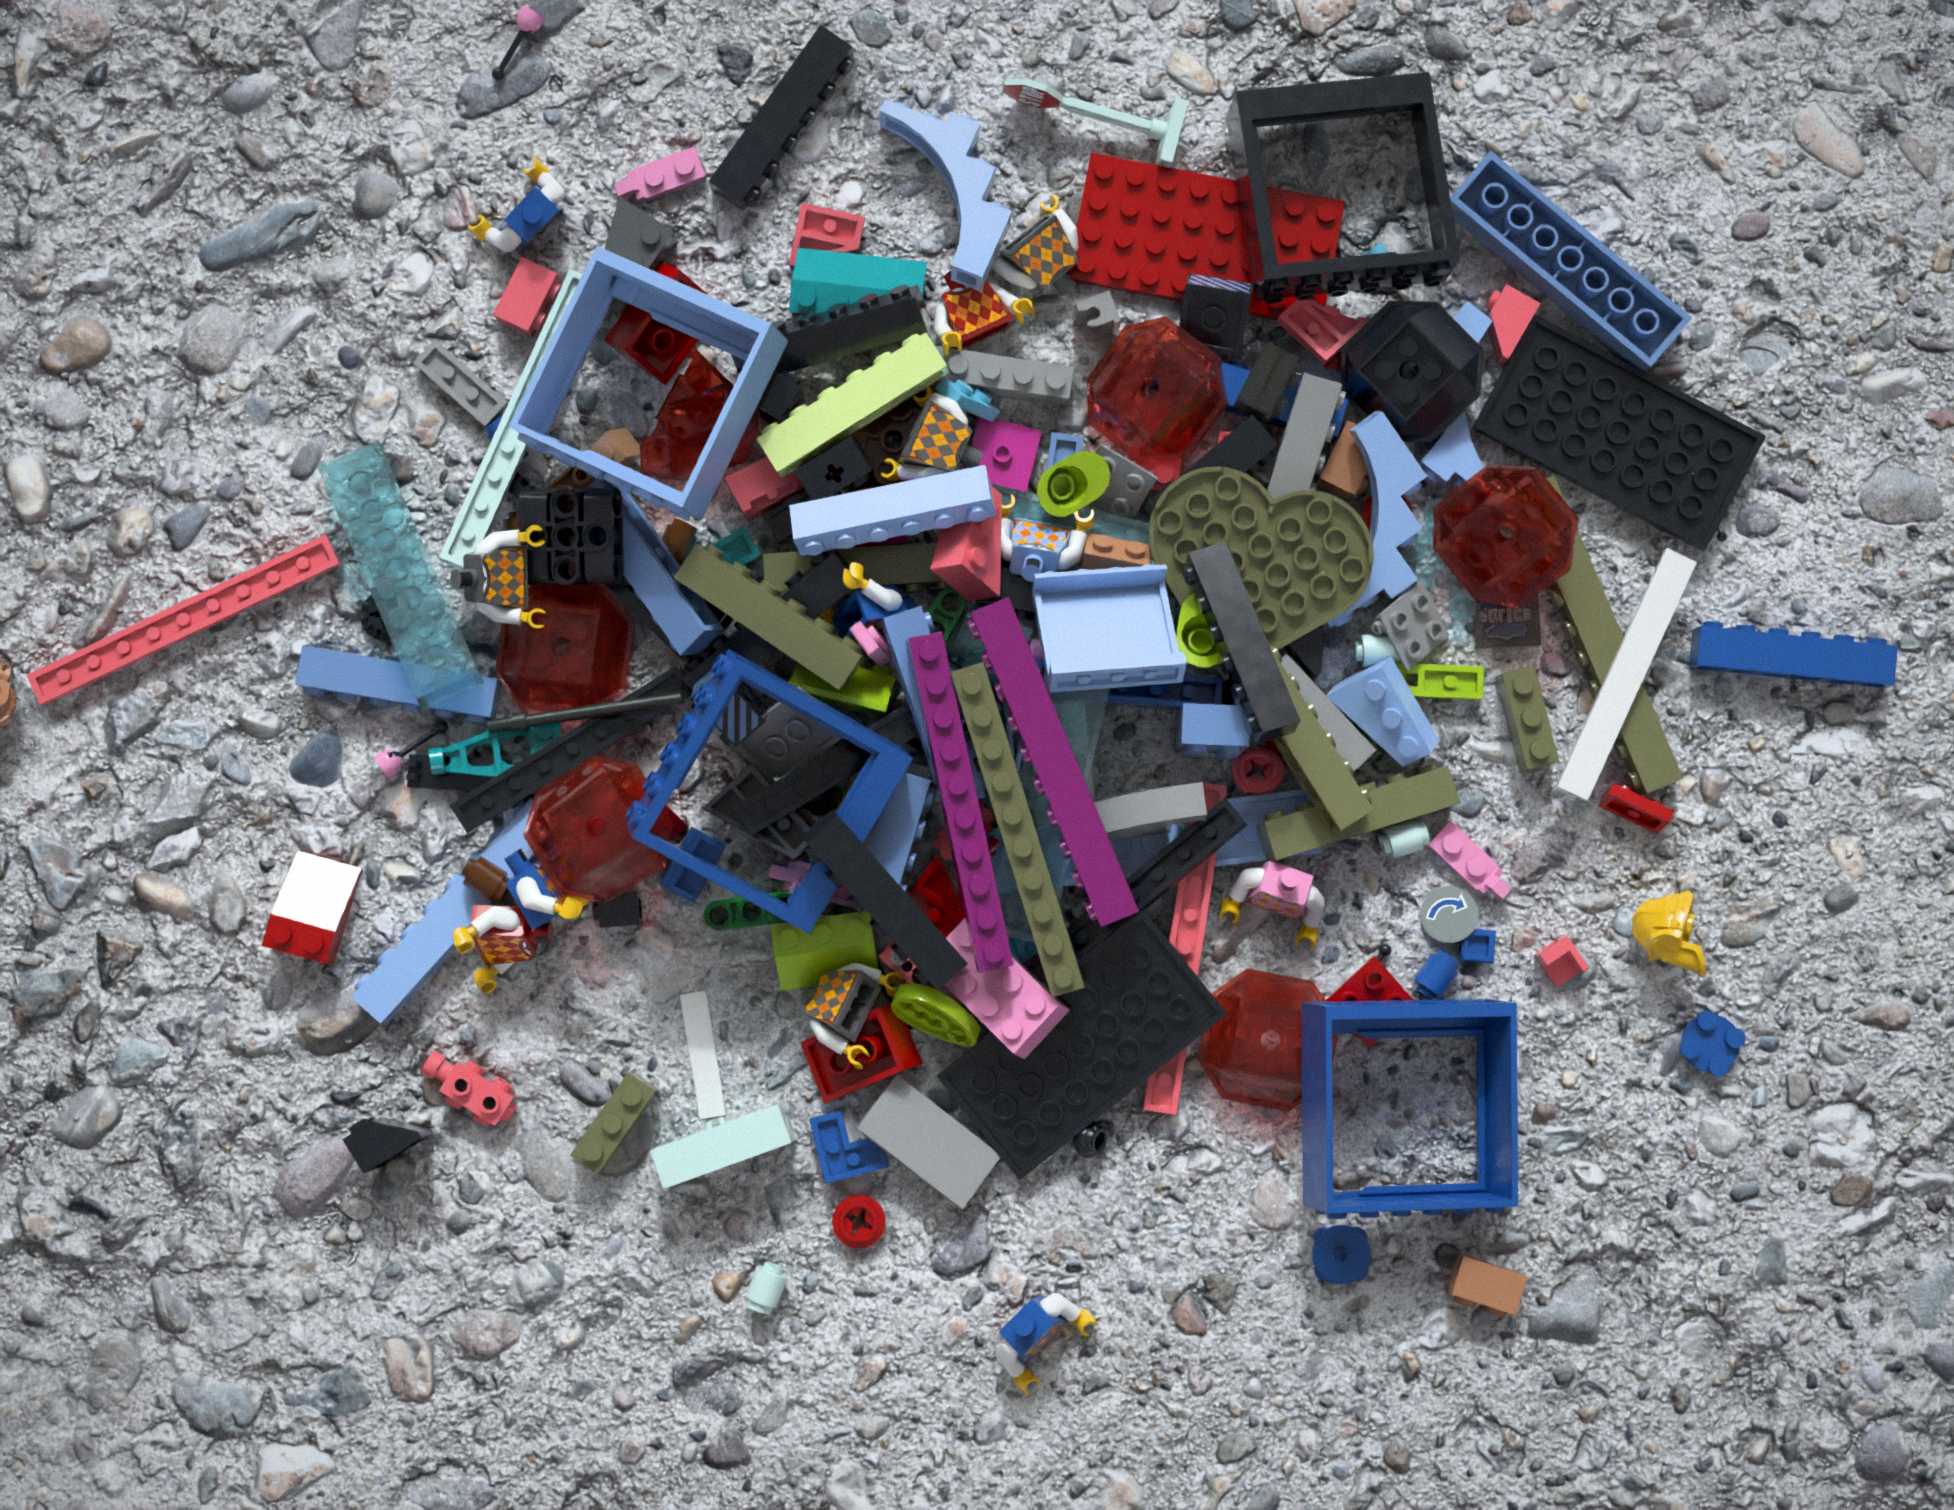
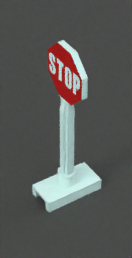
(1166, 132)

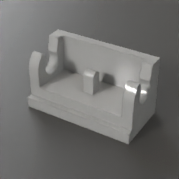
(1098, 312)

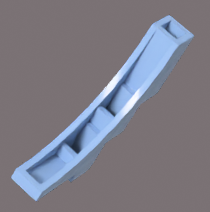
(970, 180)
(1454, 452)
(1391, 474)

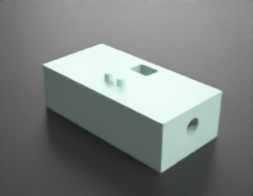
(722, 1145)

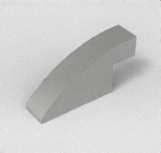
(1152, 810)

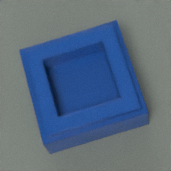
(1478, 947)

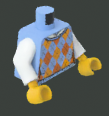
(1040, 546)

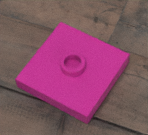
(1007, 451)

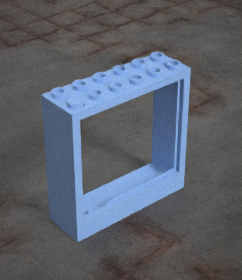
(681, 309)

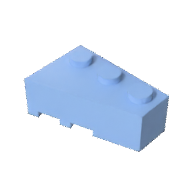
(1386, 711)

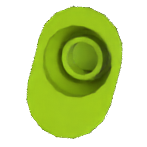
(1073, 483)
(1193, 637)

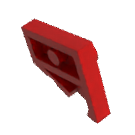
(938, 898)

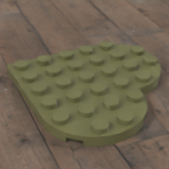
(1296, 553)

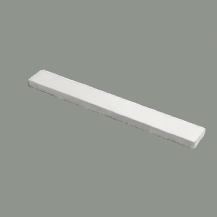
(1626, 674)

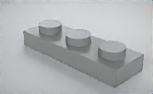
(460, 383)

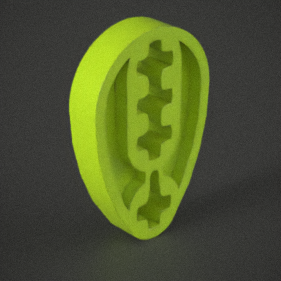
(935, 1014)

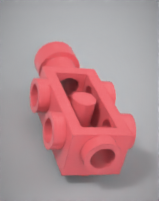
(477, 1091)

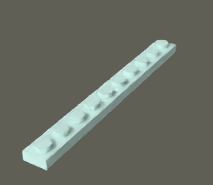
(504, 451)

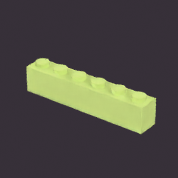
(853, 404)

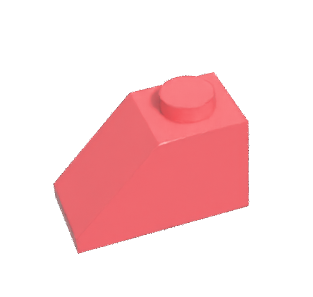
(1510, 316)

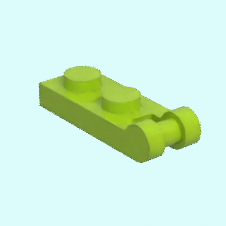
(1446, 681)

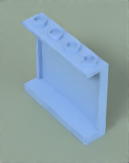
(1106, 628)

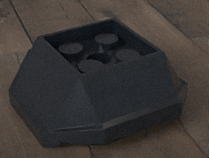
(1447, 364)

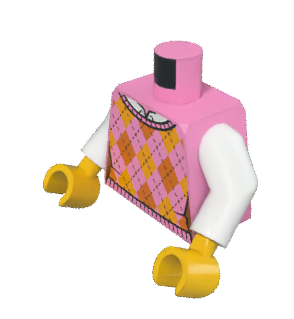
(1280, 892)

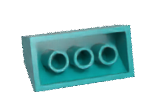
(838, 277)

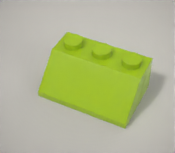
(866, 692)
(828, 947)

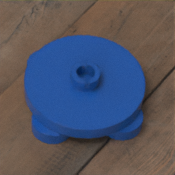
(1711, 1043)
(1340, 1254)

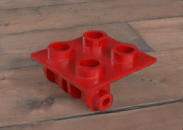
(1370, 983)

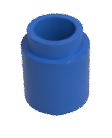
(1436, 975)

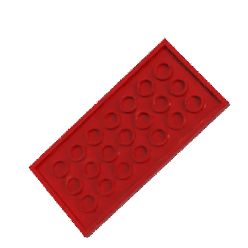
(1156, 224)

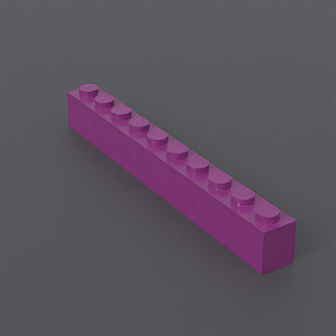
(1054, 761)
(959, 802)

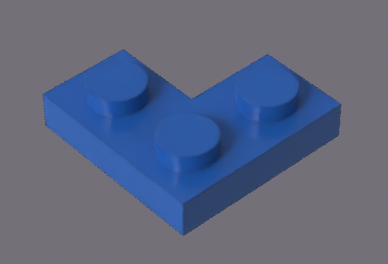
(840, 1157)

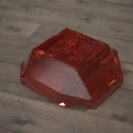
(1187, 397)
(1501, 567)
(597, 658)
(561, 836)
(1233, 1049)

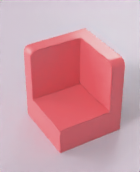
(1561, 960)

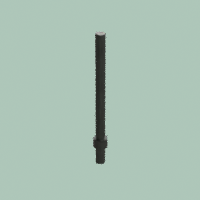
(523, 721)

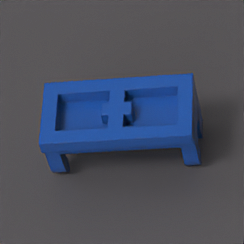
(684, 880)

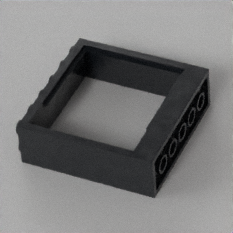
(1330, 102)

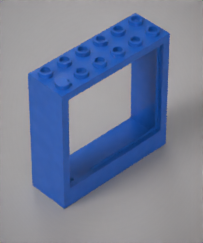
(858, 809)
(1497, 1103)

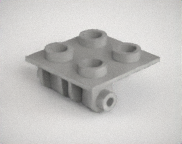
(1127, 484)
(1412, 625)

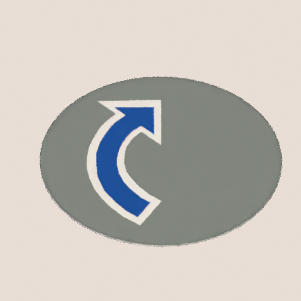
(1449, 914)

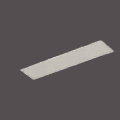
(702, 1055)

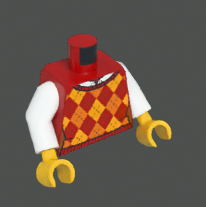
(972, 315)
(501, 940)

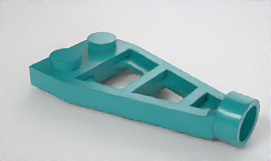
(537, 736)

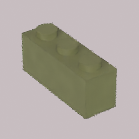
(1527, 718)
(614, 1122)

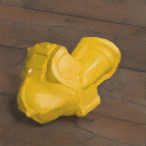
(1664, 931)

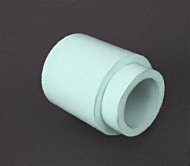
(1373, 649)
(1404, 838)
(766, 1288)

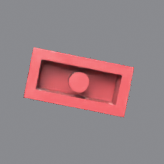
(528, 298)

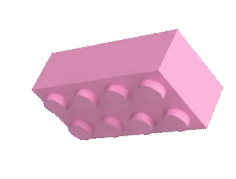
(1005, 999)

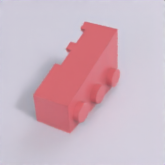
(761, 488)
(970, 555)

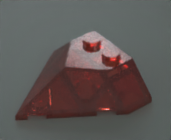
(688, 421)

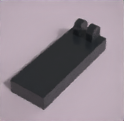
(420, 775)

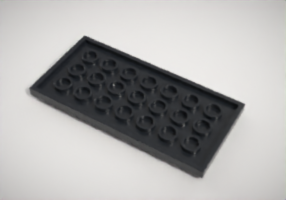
(1618, 432)
(1120, 1029)

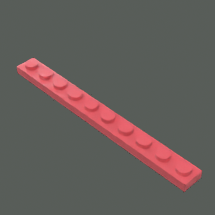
(184, 620)
(1187, 938)

